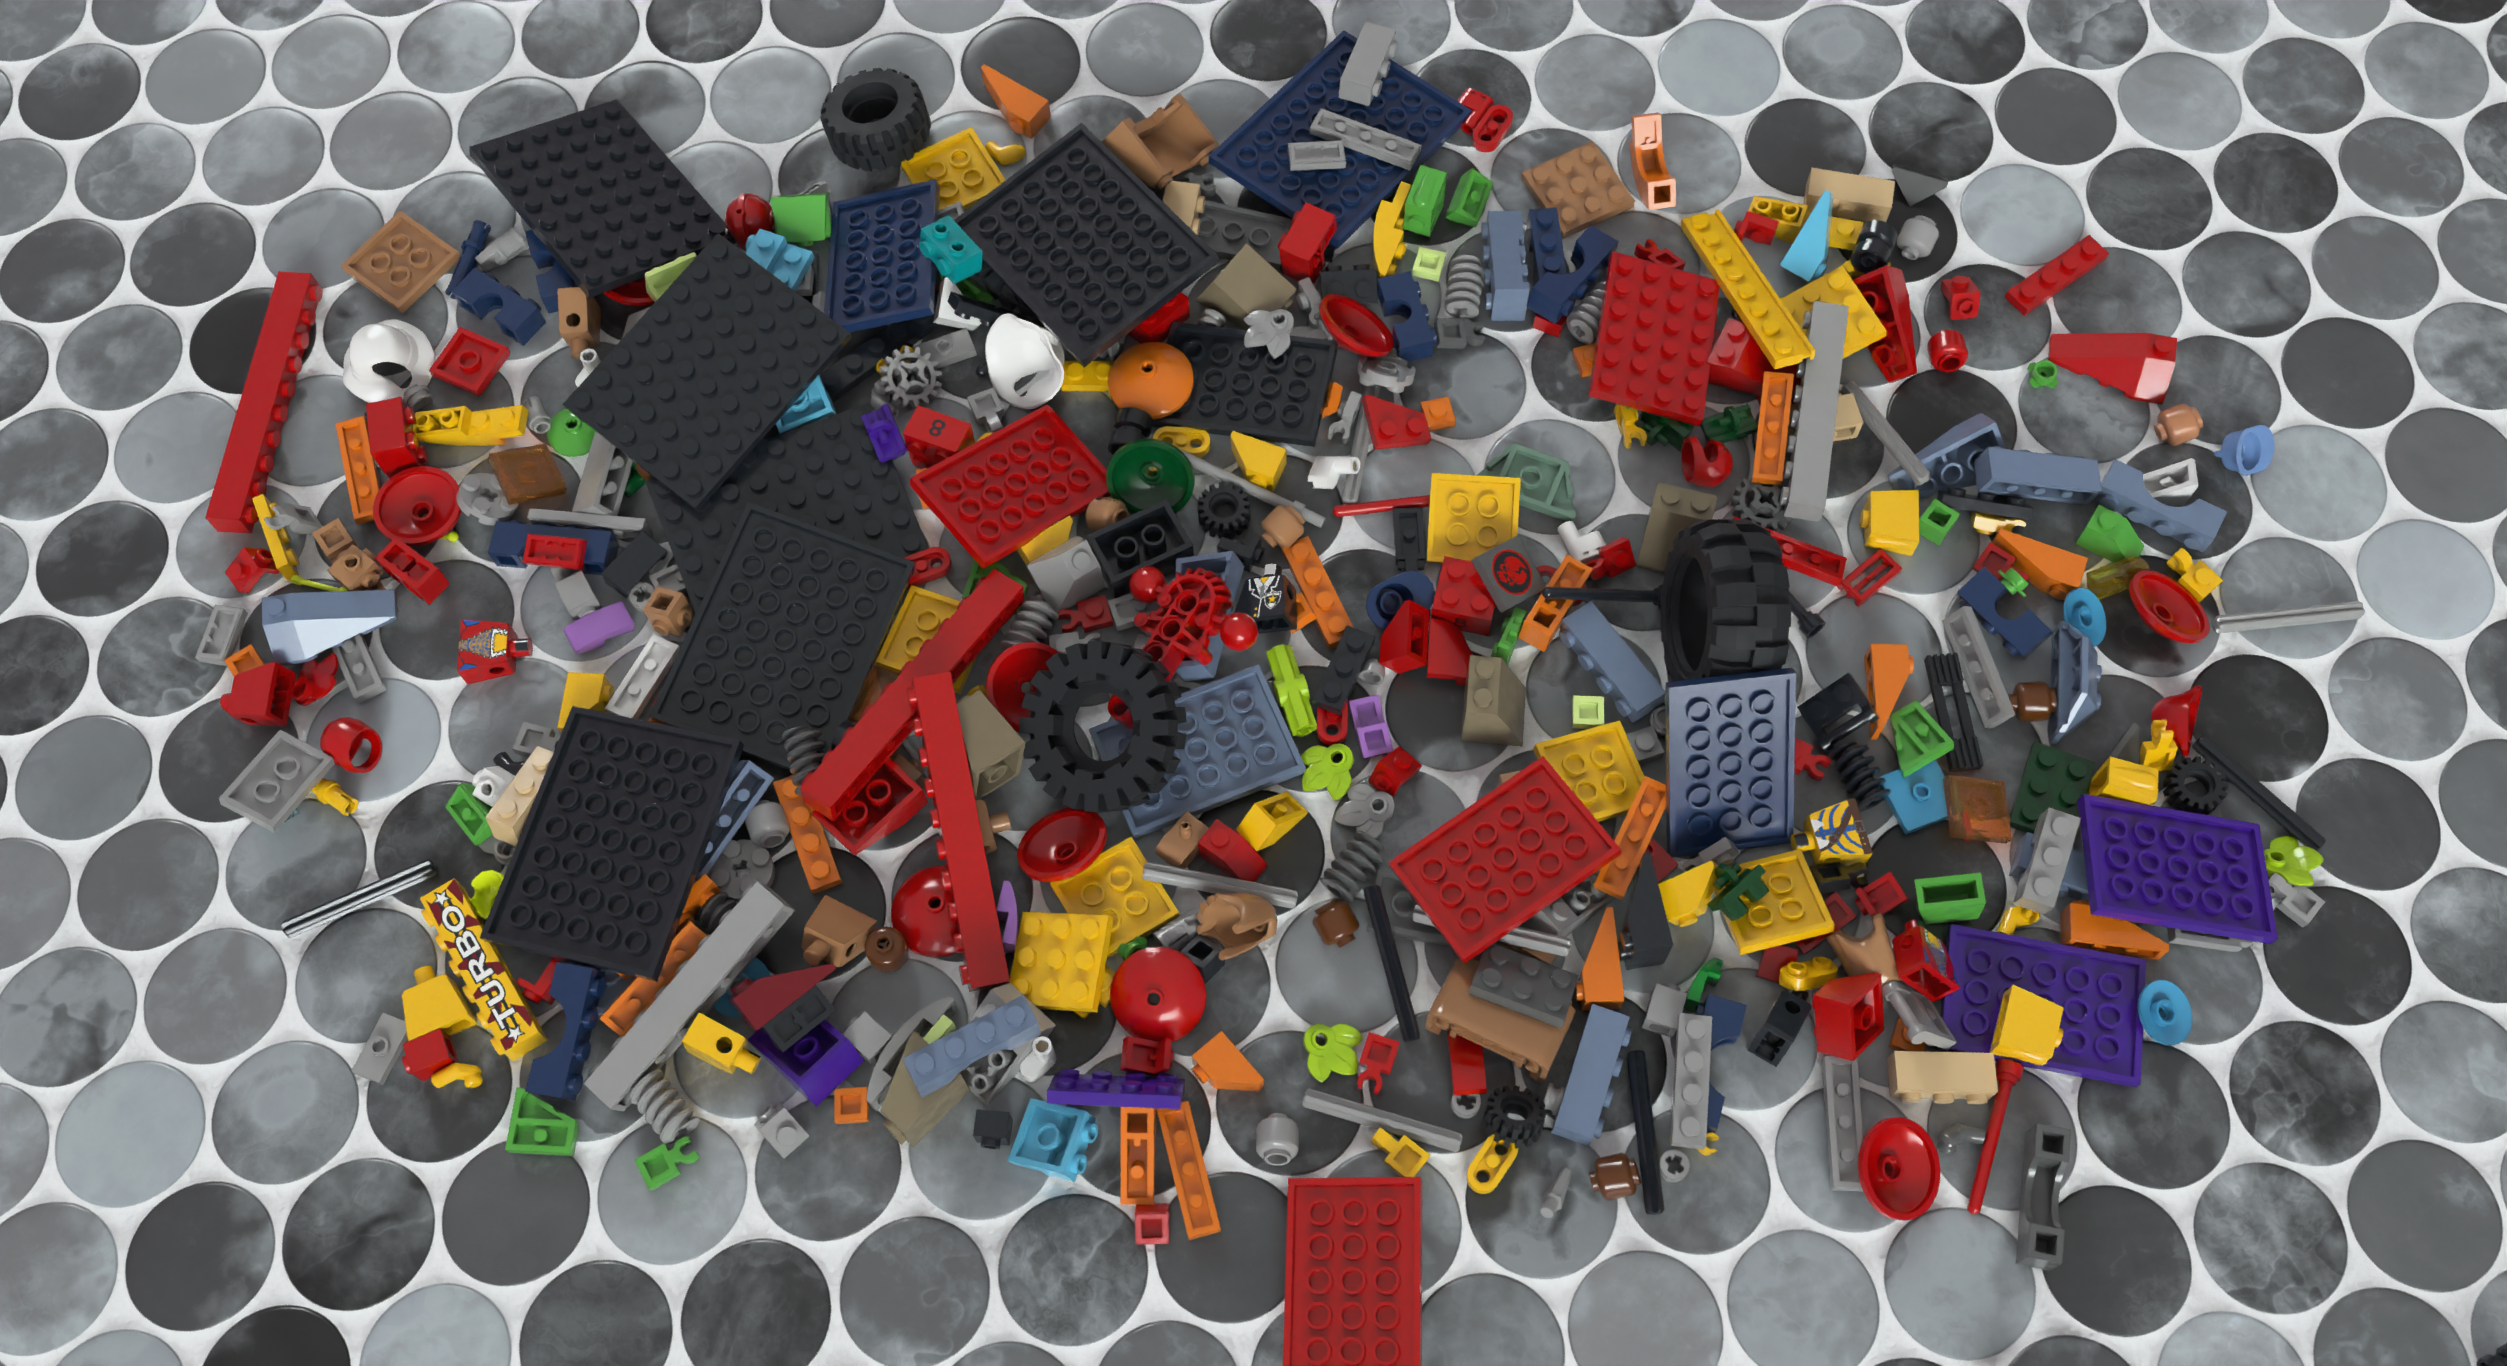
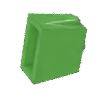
(1425, 200)
(802, 217)
(1950, 898)

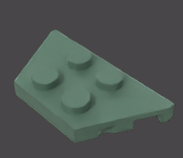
(1543, 483)

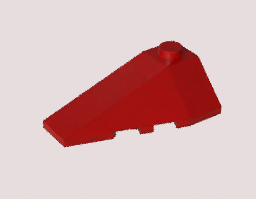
(1889, 299)
(2128, 361)

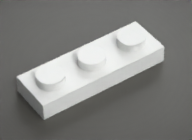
(643, 678)

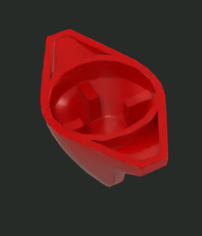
(2181, 716)

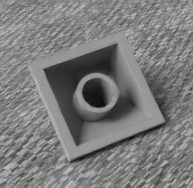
(1067, 574)

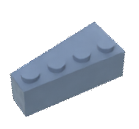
(1506, 266)
(1230, 570)

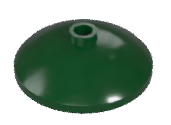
(1140, 487)

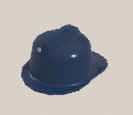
(1390, 595)

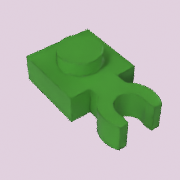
(662, 1164)

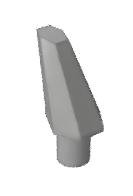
(1555, 1195)

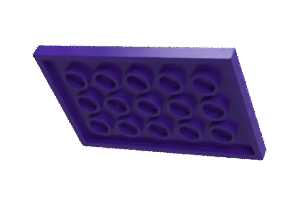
(2176, 869)
(2093, 986)

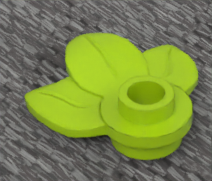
(1324, 772)
(2292, 861)
(1335, 1054)

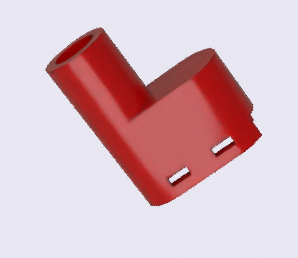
(1477, 105)

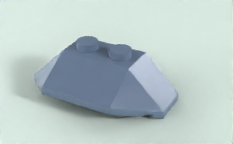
(2073, 679)

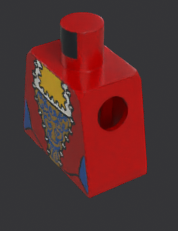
(489, 650)
(1924, 962)

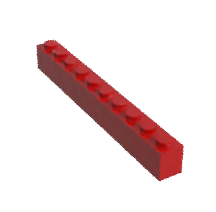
(264, 402)
(890, 719)
(959, 832)

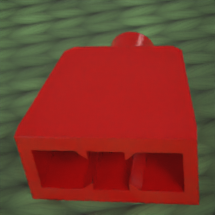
(261, 695)

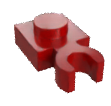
(1653, 254)
(1091, 614)
(1807, 761)
(1378, 1058)

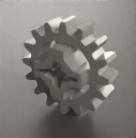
(902, 370)

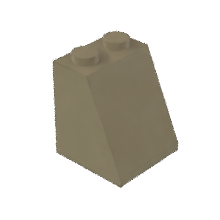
(1247, 286)
(1669, 514)
(1493, 703)
(990, 745)
(908, 1114)

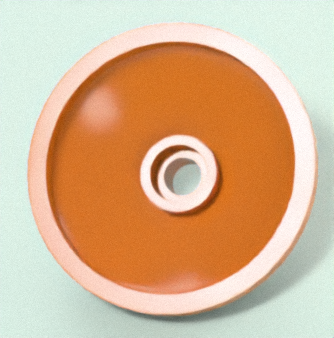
(1156, 391)

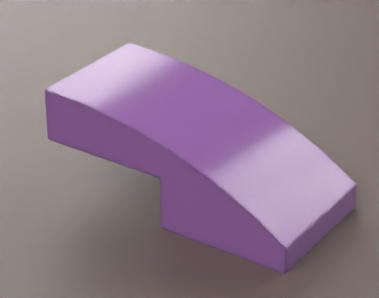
(597, 626)
(1370, 726)
(1008, 912)

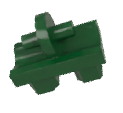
(1730, 424)
(1666, 430)
(1746, 882)

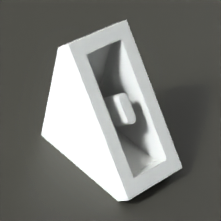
(945, 313)
(2173, 483)

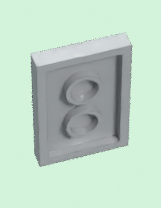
(276, 781)

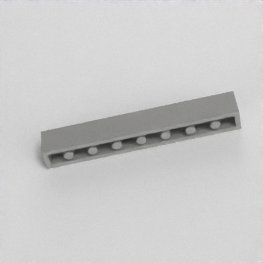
(1815, 413)
(605, 468)
(693, 990)

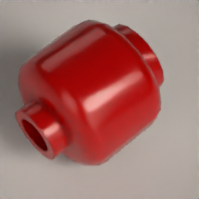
(1947, 350)

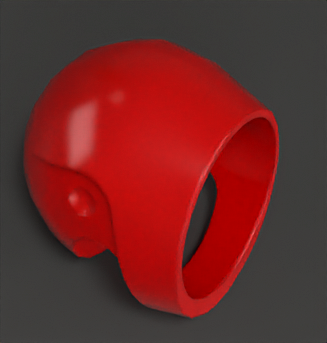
(1705, 465)
(343, 739)

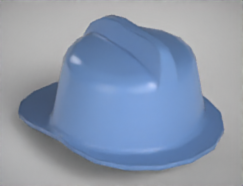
(2247, 450)

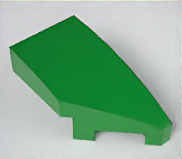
(1708, 974)

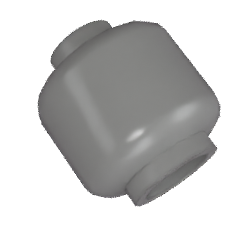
(1917, 237)
(767, 824)
(1277, 1139)

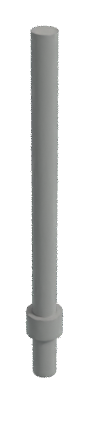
(1253, 489)

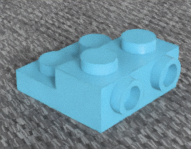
(779, 258)
(808, 408)
(1054, 1139)

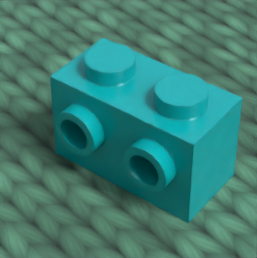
(950, 249)

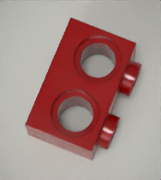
(412, 571)

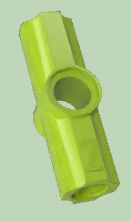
(1291, 690)

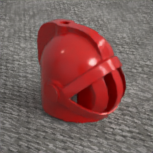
(748, 215)

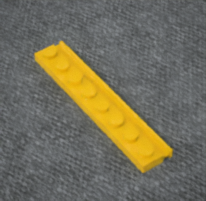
(1747, 289)

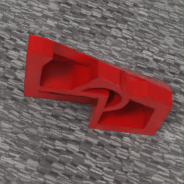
(1447, 652)

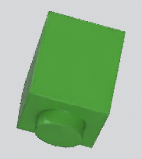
(2110, 536)

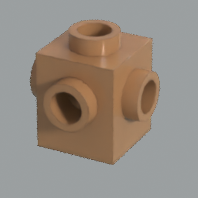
(356, 569)
(668, 611)

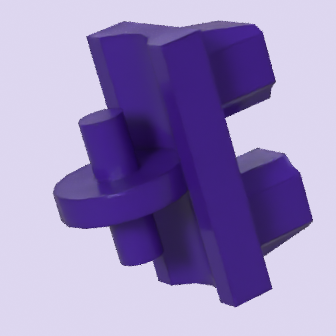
(884, 434)

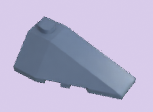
(1952, 457)
(312, 622)

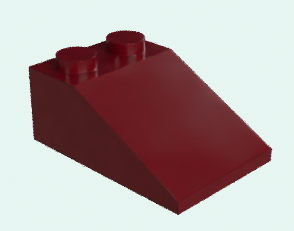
(767, 996)

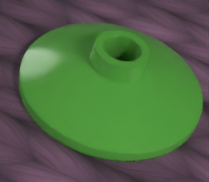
(568, 440)

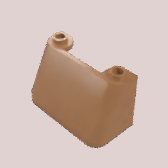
(1163, 143)
(1494, 1026)

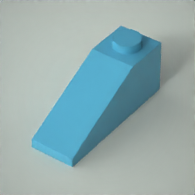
(1810, 248)

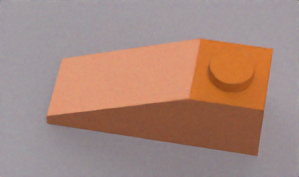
(1021, 107)
(2049, 567)
(1547, 614)
(1886, 673)
(2107, 934)
(1601, 974)
(1138, 1155)

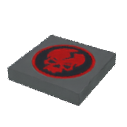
(1509, 574)

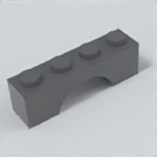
(2039, 1228)

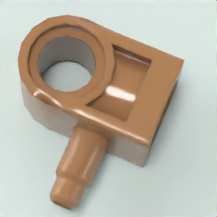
(1180, 843)

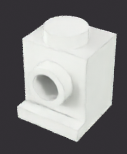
(491, 784)

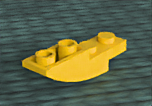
(1793, 217)
(1389, 233)
(470, 428)

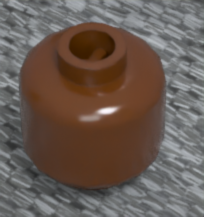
(2033, 701)
(1336, 923)
(886, 949)
(1615, 1176)

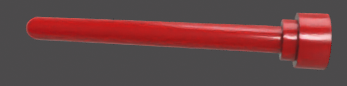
(1381, 506)
(2008, 1074)

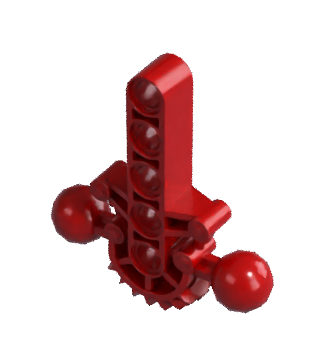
(1211, 603)

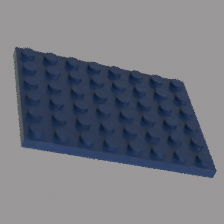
(1405, 107)

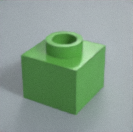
(1937, 522)

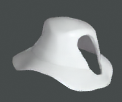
(386, 342)
(1018, 350)

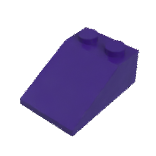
(814, 1062)

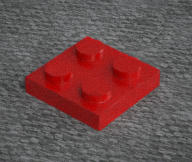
(469, 361)

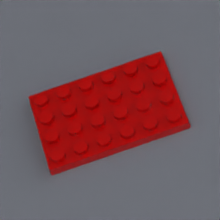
(1655, 339)
(1012, 485)
(1504, 859)
(1353, 1272)

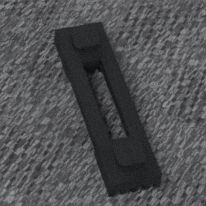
(1943, 672)

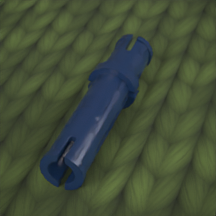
(471, 248)

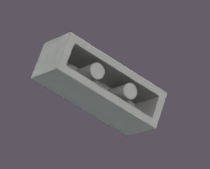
(1368, 64)

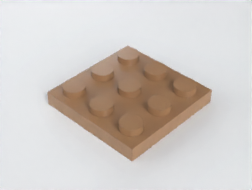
(1580, 187)
(401, 262)

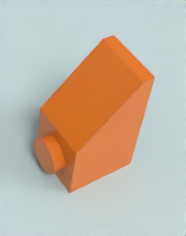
(1225, 1066)

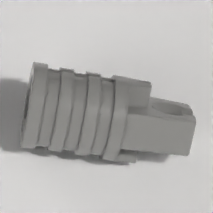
(501, 250)
(1179, 932)

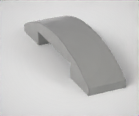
(892, 1053)

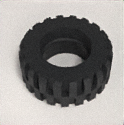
(869, 97)

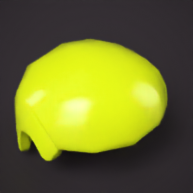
(486, 888)

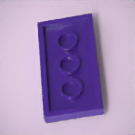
(1118, 1091)

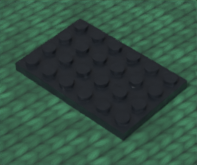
(1249, 388)

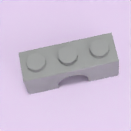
(2045, 872)

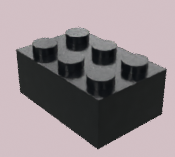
(1140, 540)

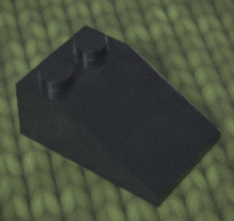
(1645, 929)

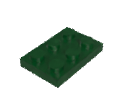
(2052, 781)

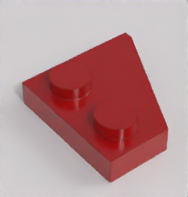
(1394, 424)

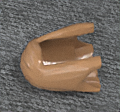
(1237, 921)
(1868, 953)

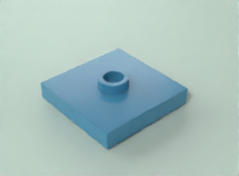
(1918, 798)

